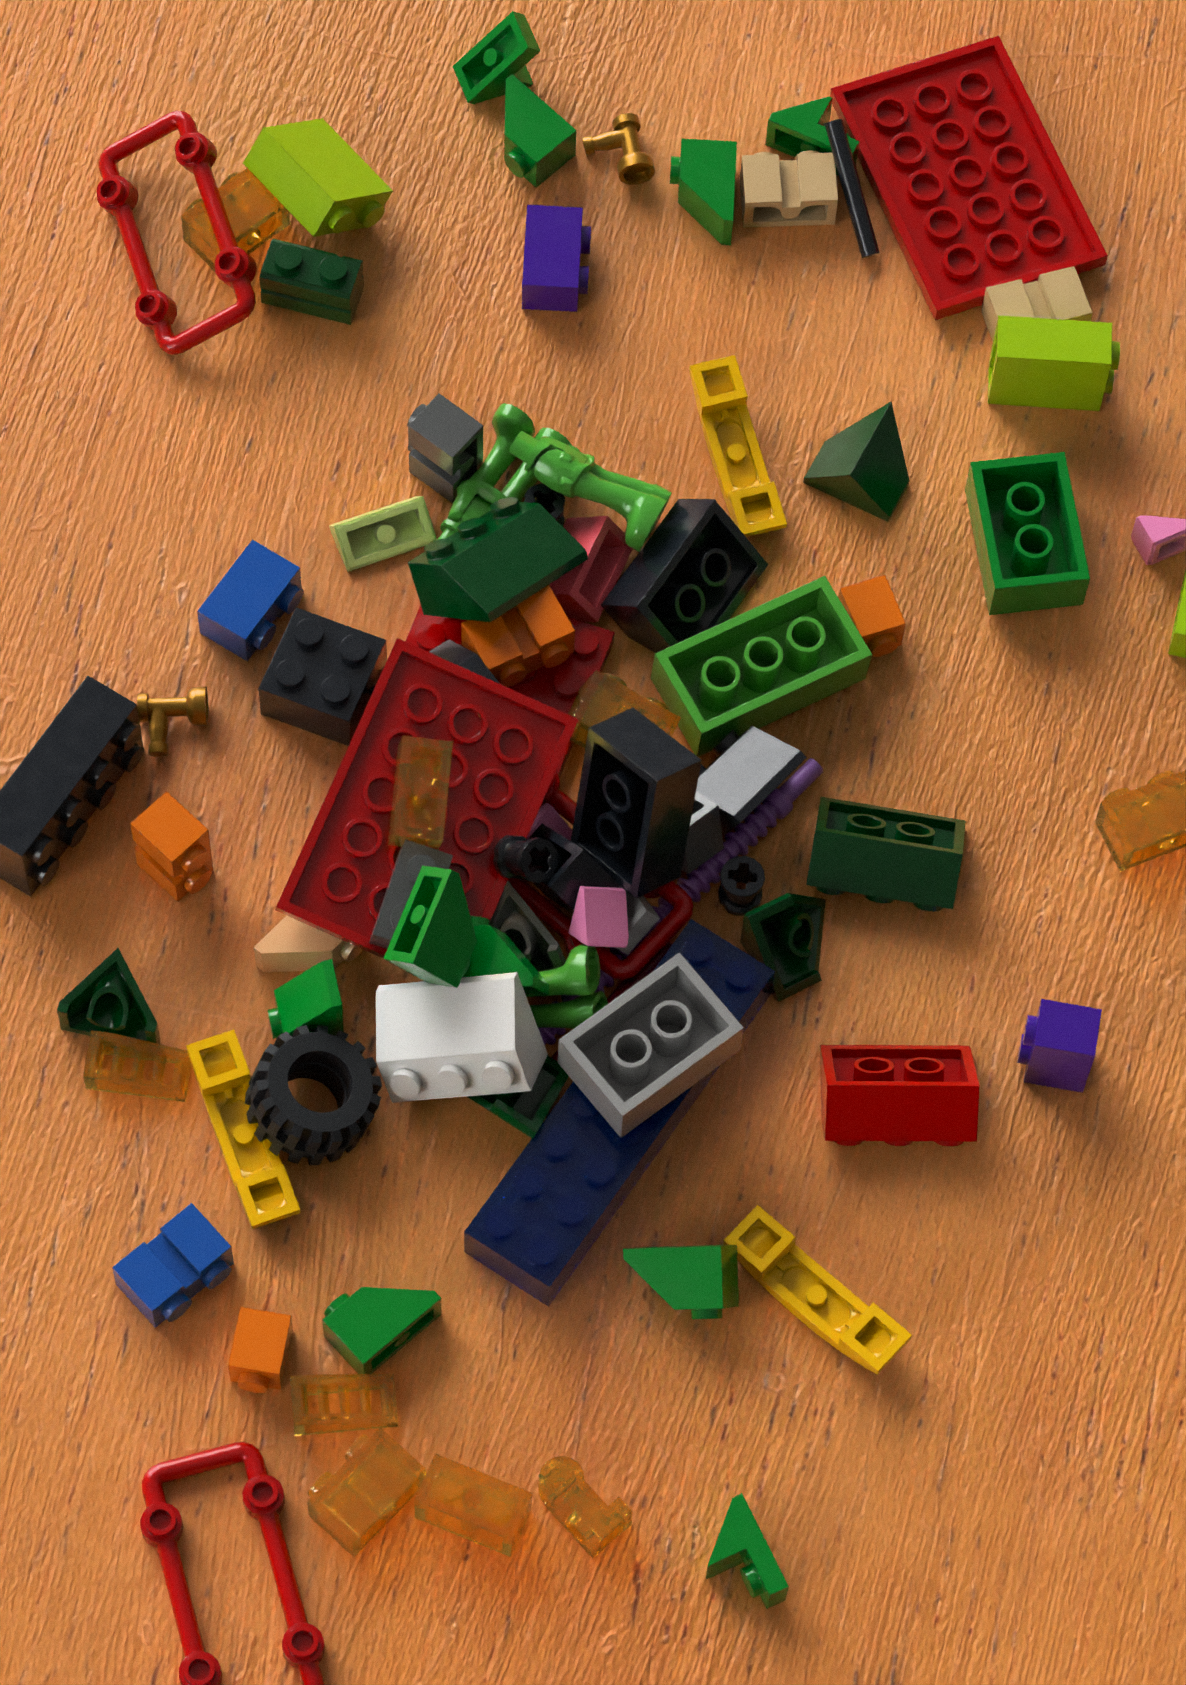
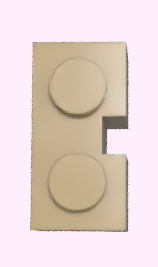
(788, 190)
(1051, 297)

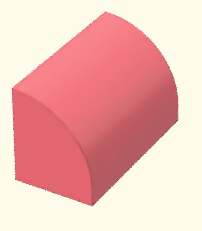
(588, 584)

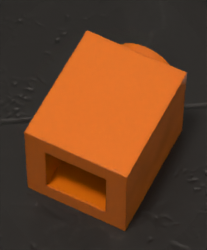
(875, 614)
(260, 1349)

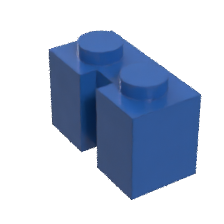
(249, 599)
(174, 1266)

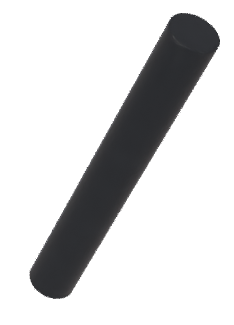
(851, 188)

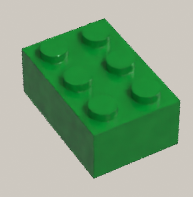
(1027, 533)

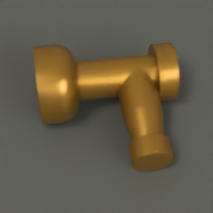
(635, 165)
(157, 711)

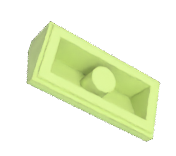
(383, 533)

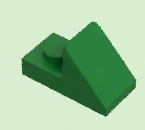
(496, 57)
(803, 129)
(743, 1542)

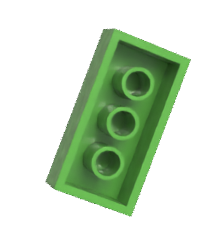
(761, 665)

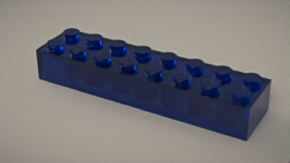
(579, 1167)

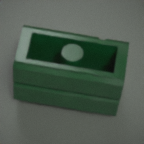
(311, 281)

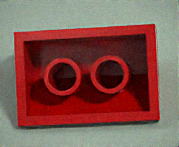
(899, 1094)

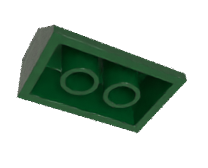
(494, 562)
(886, 854)

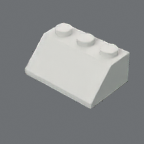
(457, 1039)

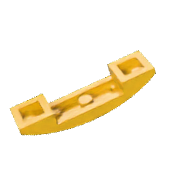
(734, 447)
(255, 1170)
(814, 1295)

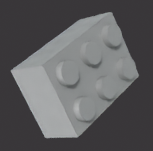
(650, 1045)

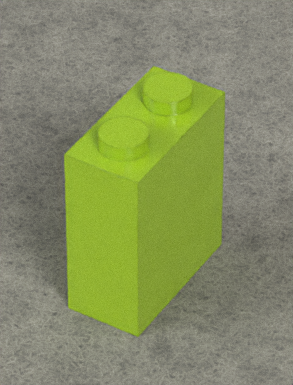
(318, 177)
(1051, 363)

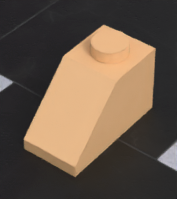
(299, 947)

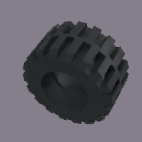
(330, 1062)

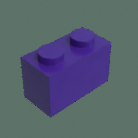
(553, 258)
(1059, 1045)

